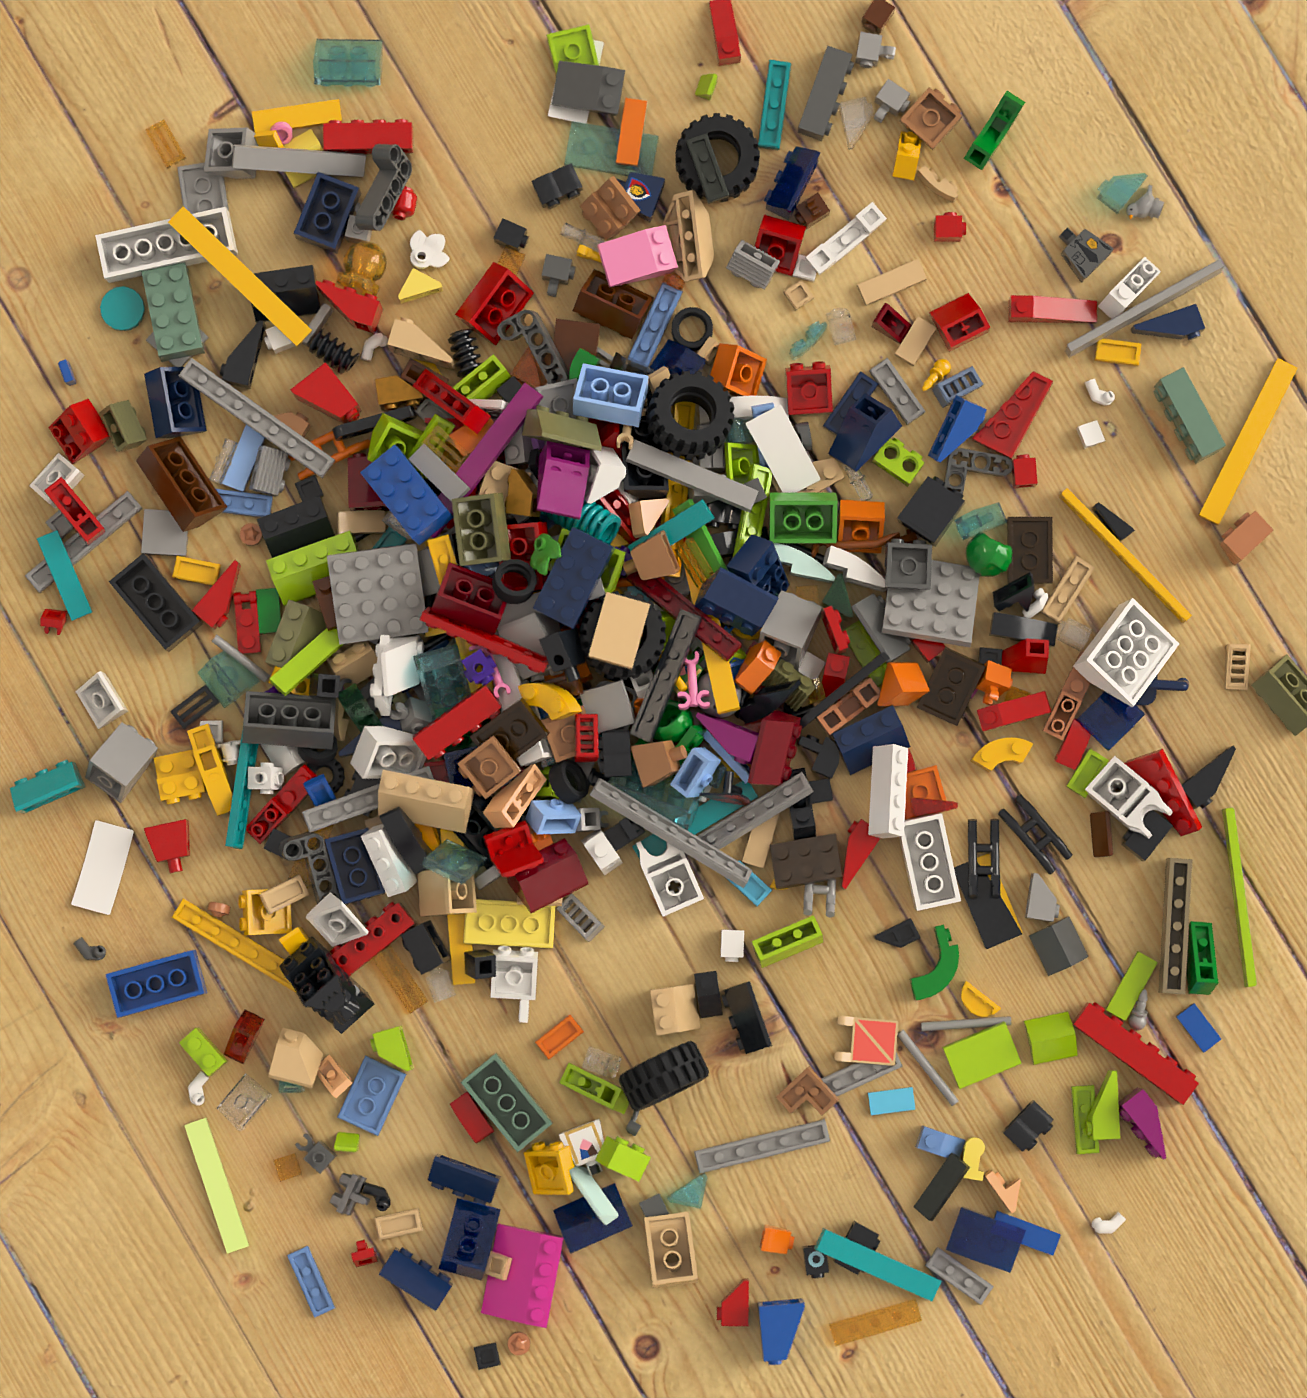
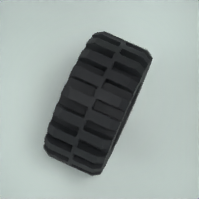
(724, 129)
(697, 390)
(646, 656)
(663, 1076)

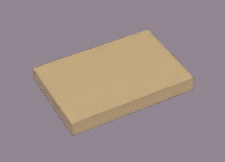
(619, 630)

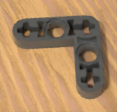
(961, 469)

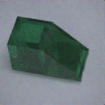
(358, 708)

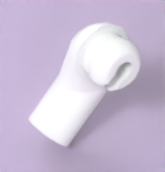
(371, 343)
(1099, 396)
(1037, 606)
(195, 1089)
(1108, 1227)

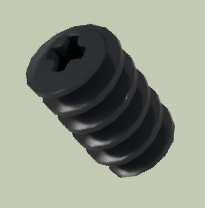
(333, 352)
(464, 352)

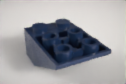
(863, 432)
(760, 565)

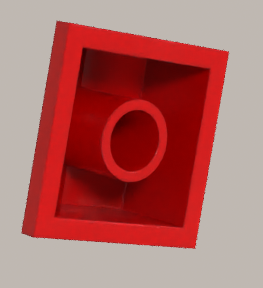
(782, 241)

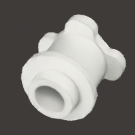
(230, 751)

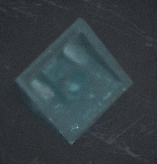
(227, 678)

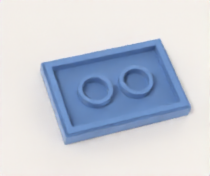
(371, 1095)

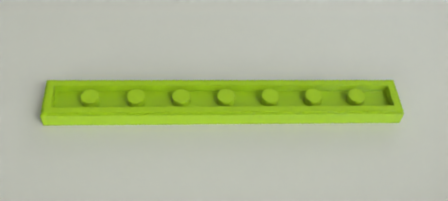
(1239, 897)

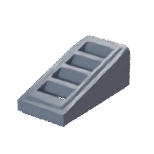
(947, 396)

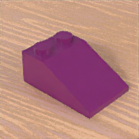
(732, 737)

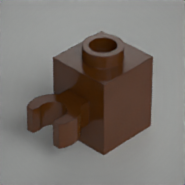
(811, 211)

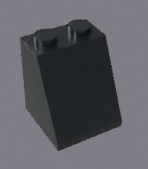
(931, 510)

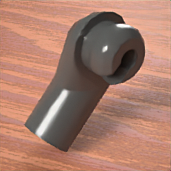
(90, 952)

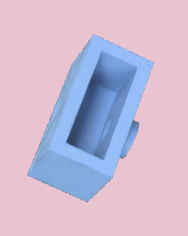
(695, 772)
(552, 817)

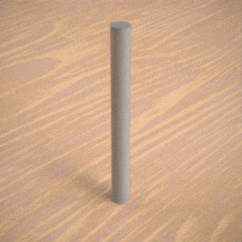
(965, 1023)
(927, 1067)

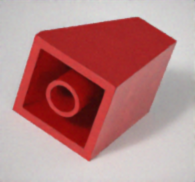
(327, 395)

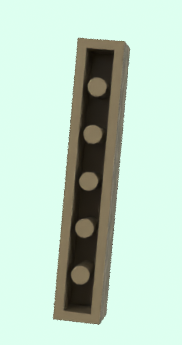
(1175, 926)

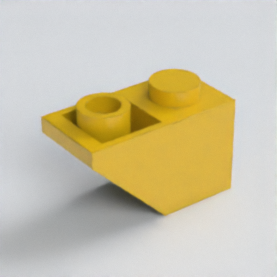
(907, 156)

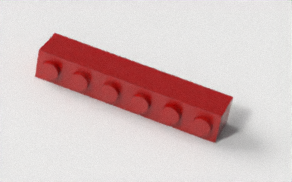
(1135, 1053)

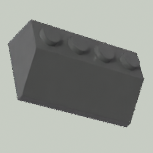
(289, 720)

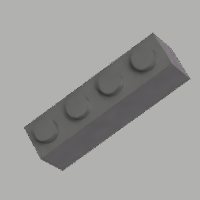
(824, 93)

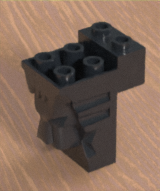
(325, 985)

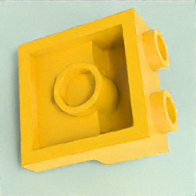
(178, 777)
(257, 920)
(549, 1168)

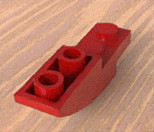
(280, 806)

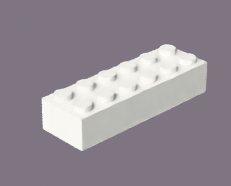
(158, 245)

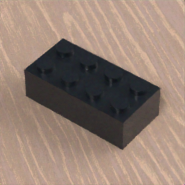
(156, 602)

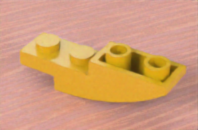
(211, 768)

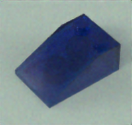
(469, 1239)
(985, 1239)

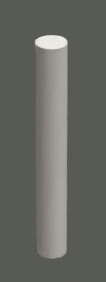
(239, 657)

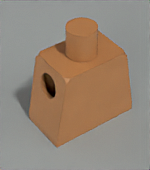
(652, 558)
(657, 761)

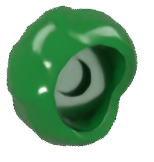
(988, 556)
(673, 723)

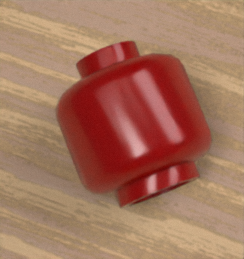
(405, 204)

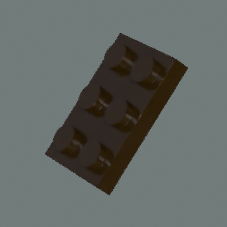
(1032, 548)
(951, 686)
(514, 728)
(806, 861)

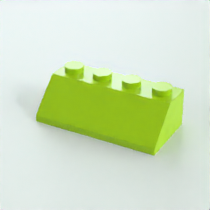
(297, 569)

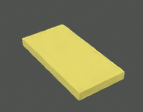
(509, 925)

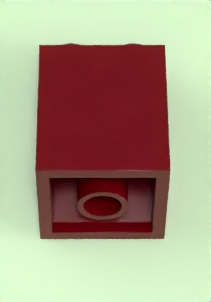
(360, 493)

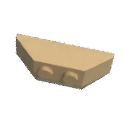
(690, 235)

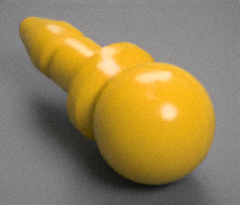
(939, 370)

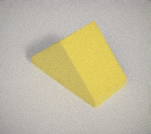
(418, 286)

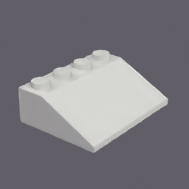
(1126, 653)

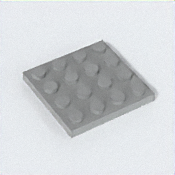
(377, 593)
(935, 614)

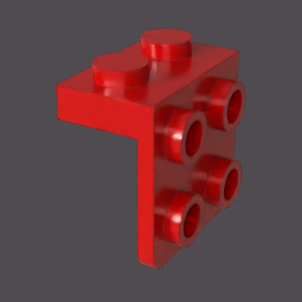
(512, 850)

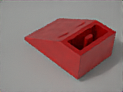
(358, 310)

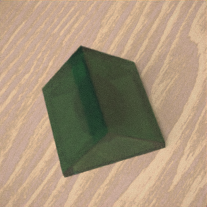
(838, 599)

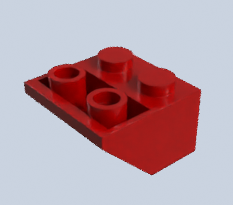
(960, 321)
(79, 430)

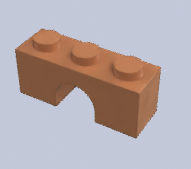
(849, 707)

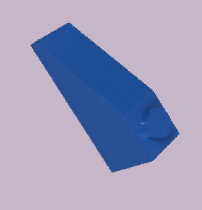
(958, 426)

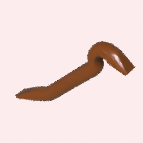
(859, 544)

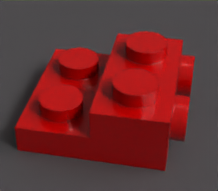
(809, 388)

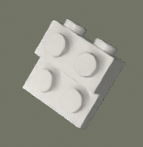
(515, 973)

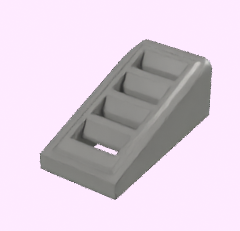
(593, 931)

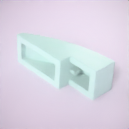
(802, 564)

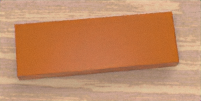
(631, 132)

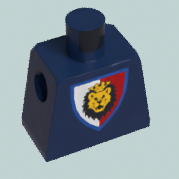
(644, 191)

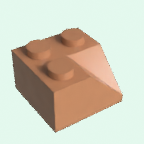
(1249, 533)

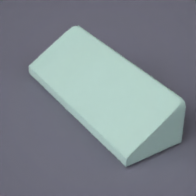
(593, 1194)

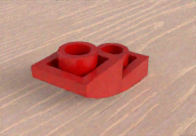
(1073, 745)
(472, 1117)

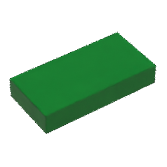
(268, 610)

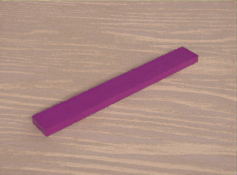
(494, 442)

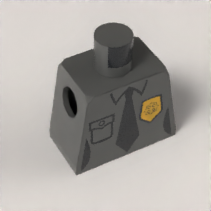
(1084, 252)

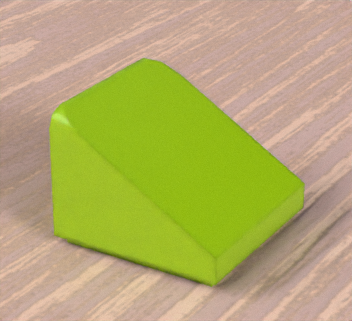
(706, 86)
(347, 1142)

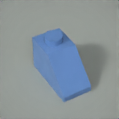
(939, 1142)

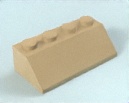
(426, 800)

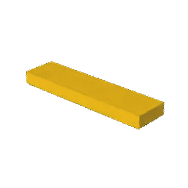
(298, 115)

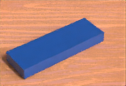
(1035, 1236)

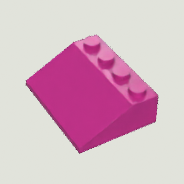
(531, 1277)

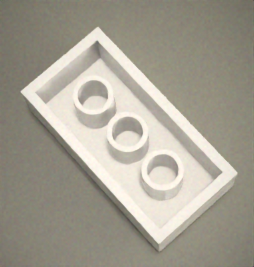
(929, 862)

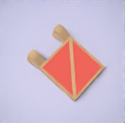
(872, 1041)

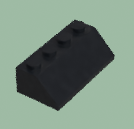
(637, 480)

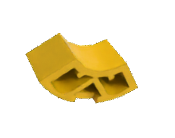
(551, 698)
(1001, 751)

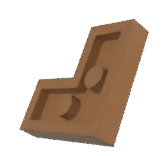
(808, 1087)

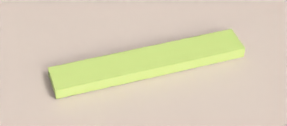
(216, 1185)

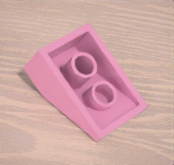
(637, 256)

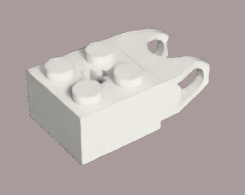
(1132, 802)
(662, 870)

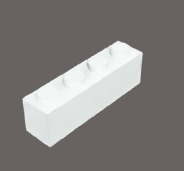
(888, 791)

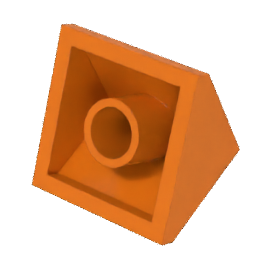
(902, 684)

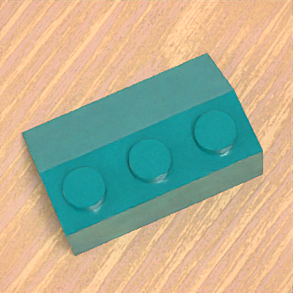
(46, 787)

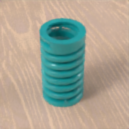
(603, 525)

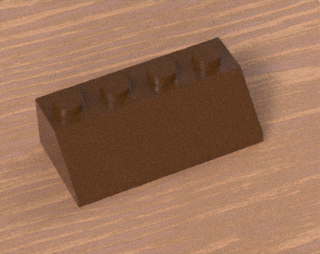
(181, 483)

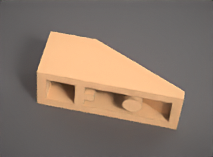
(514, 799)

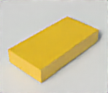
(1118, 352)
(196, 570)

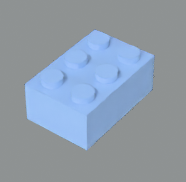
(610, 395)

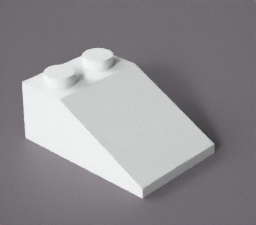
(399, 665)
(388, 750)

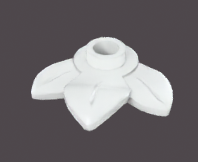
(430, 248)

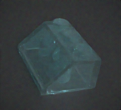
(348, 62)

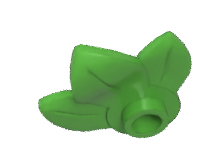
(544, 550)

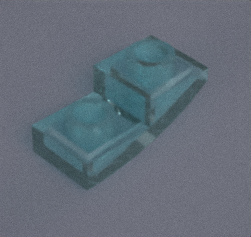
(813, 335)

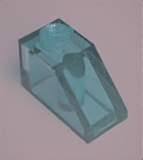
(1120, 190)
(980, 520)

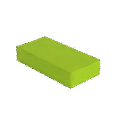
(1086, 772)

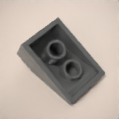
(588, 87)

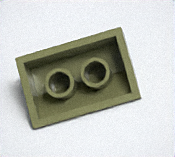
(561, 429)
(481, 529)
(296, 630)
(1285, 693)

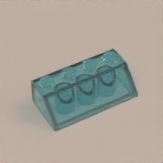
(660, 797)

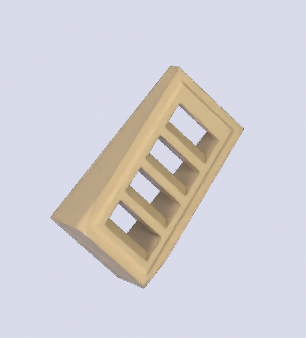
(1245, 648)

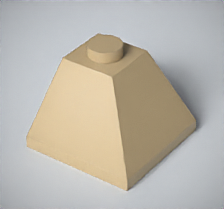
(295, 1059)

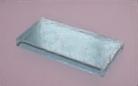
(597, 147)
(454, 861)

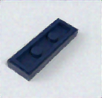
(861, 385)

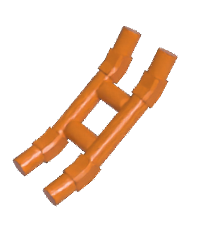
(342, 453)

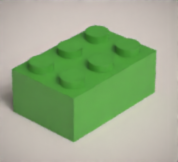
(803, 517)

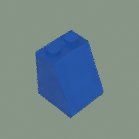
(778, 1327)

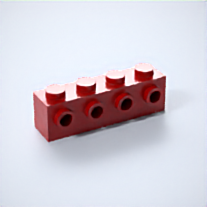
(362, 137)
(457, 721)
(381, 933)

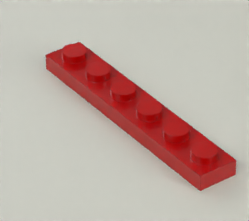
(493, 643)

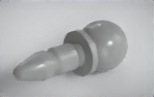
(1138, 1020)

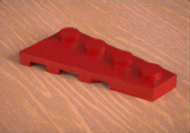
(1010, 424)
(1161, 776)

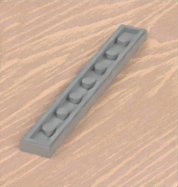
(1144, 308)
(256, 418)
(671, 832)

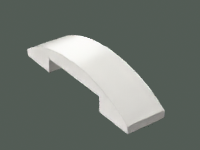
(846, 239)
(743, 408)

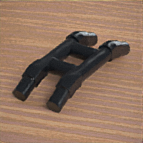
(1021, 832)
(973, 849)

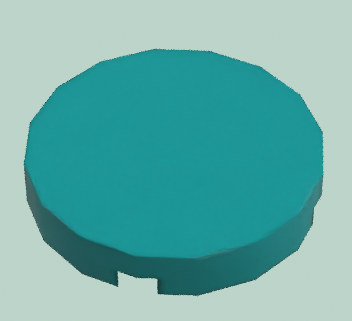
(122, 308)

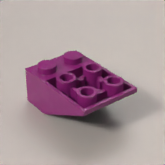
(562, 479)
(1144, 1117)

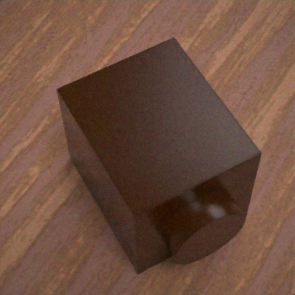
(877, 16)

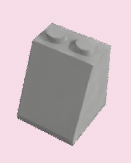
(791, 627)
(527, 633)
(121, 761)

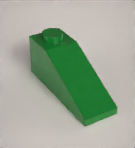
(1201, 959)

